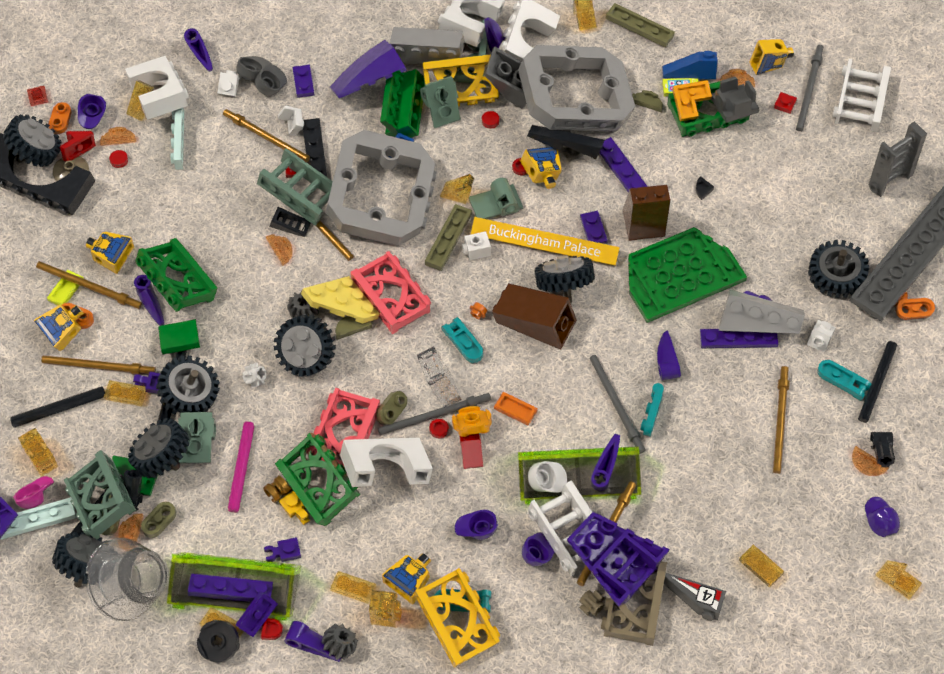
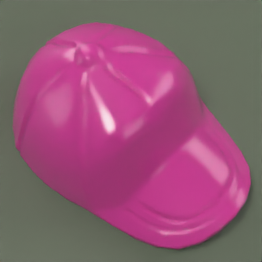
(33, 493)

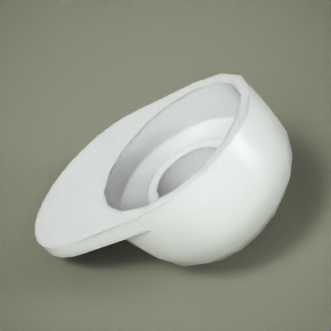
(547, 477)

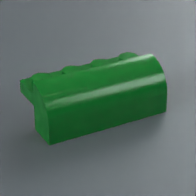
(402, 103)

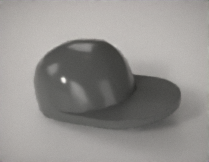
(250, 66)
(270, 80)

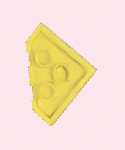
(342, 299)

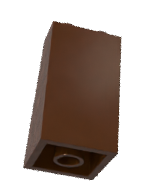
(646, 212)
(535, 314)

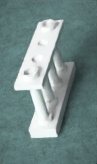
(875, 105)
(580, 512)

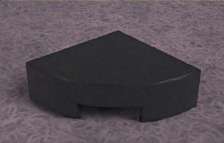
(703, 188)

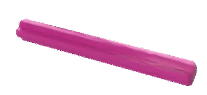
(241, 467)

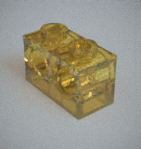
(38, 452)
(384, 608)

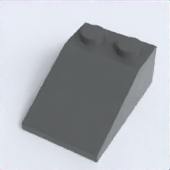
(504, 75)

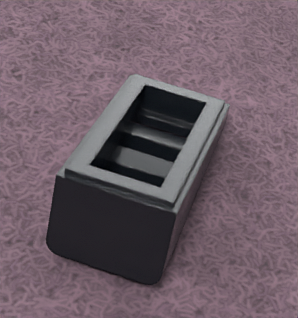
(280, 212)

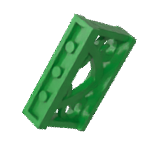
(705, 122)
(169, 288)
(292, 474)

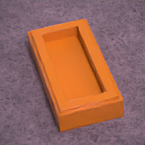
(515, 408)

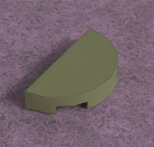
(648, 99)
(348, 326)

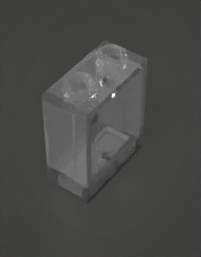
(439, 377)

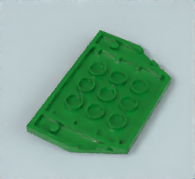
(680, 273)

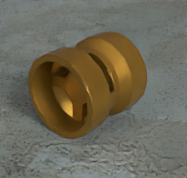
(277, 488)

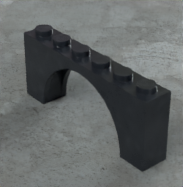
(63, 194)

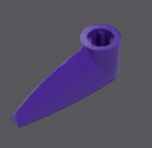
(493, 33)
(198, 47)
(148, 298)
(667, 360)
(606, 464)
(305, 639)

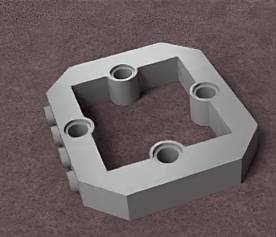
(584, 118)
(361, 223)

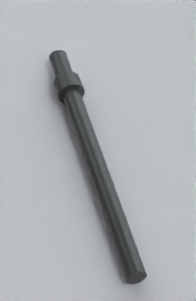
(816, 62)
(470, 401)
(633, 433)

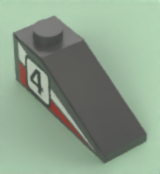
(700, 597)

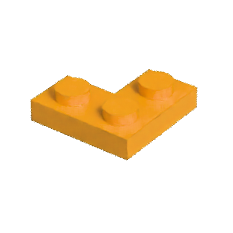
(686, 96)

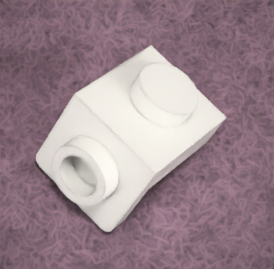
(228, 83)
(294, 119)
(821, 335)

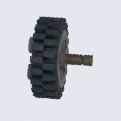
(838, 268)
(159, 448)
(73, 555)

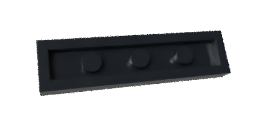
(314, 144)

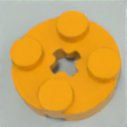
(472, 421)

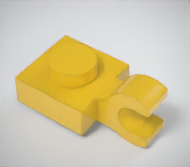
(294, 506)

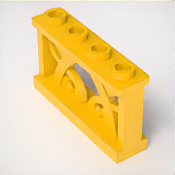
(477, 63)
(454, 646)

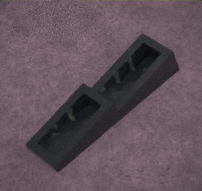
(556, 139)

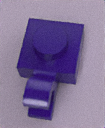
(148, 382)

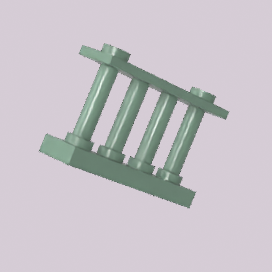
(289, 196)

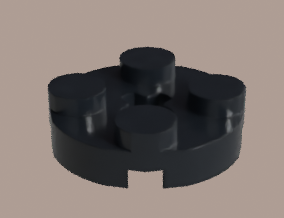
(207, 636)

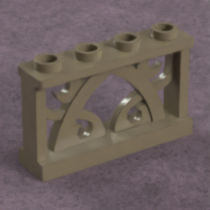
(645, 624)

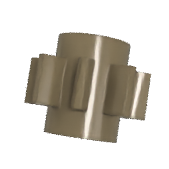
(591, 602)

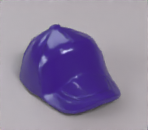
(90, 110)
(881, 517)
(477, 524)
(537, 550)

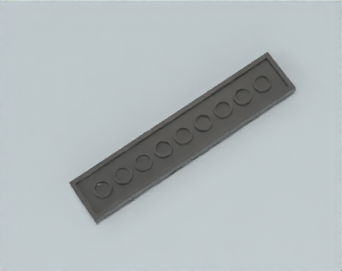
(903, 262)

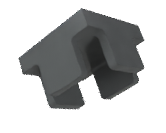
(735, 101)

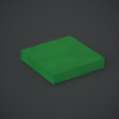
(178, 336)

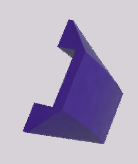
(367, 69)
(616, 556)

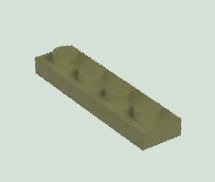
(640, 25)
(448, 237)

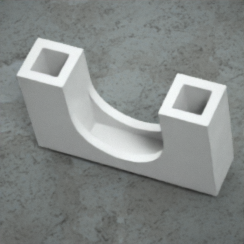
(531, 15)
(473, 30)
(165, 99)
(406, 452)

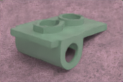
(442, 101)
(490, 203)
(201, 432)

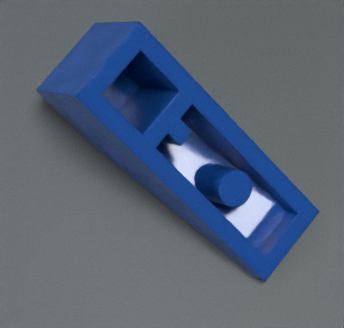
(697, 66)

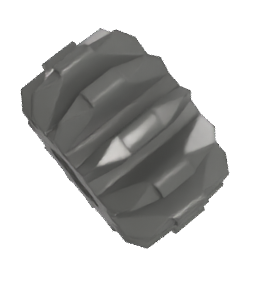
(299, 306)
(339, 641)

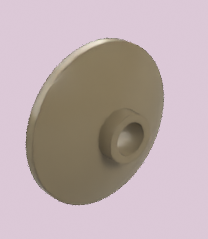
(60, 168)

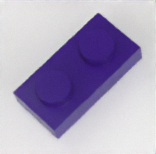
(303, 81)
(593, 227)
(256, 614)

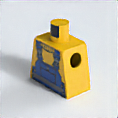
(769, 55)
(542, 165)
(110, 250)
(60, 325)
(407, 576)

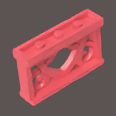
(389, 315)
(367, 416)

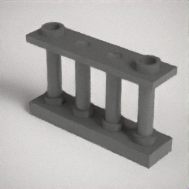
(897, 159)

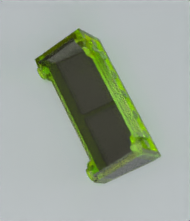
(579, 468)
(283, 575)

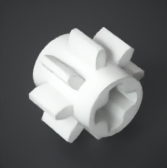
(254, 375)

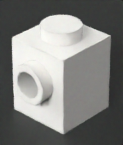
(476, 246)

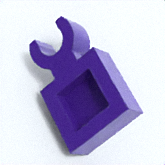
(286, 550)

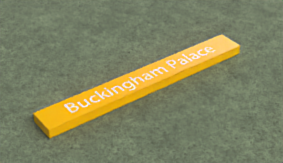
(546, 241)

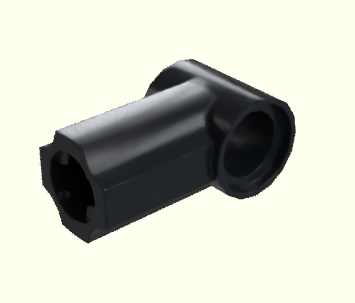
(883, 448)
(132, 480)

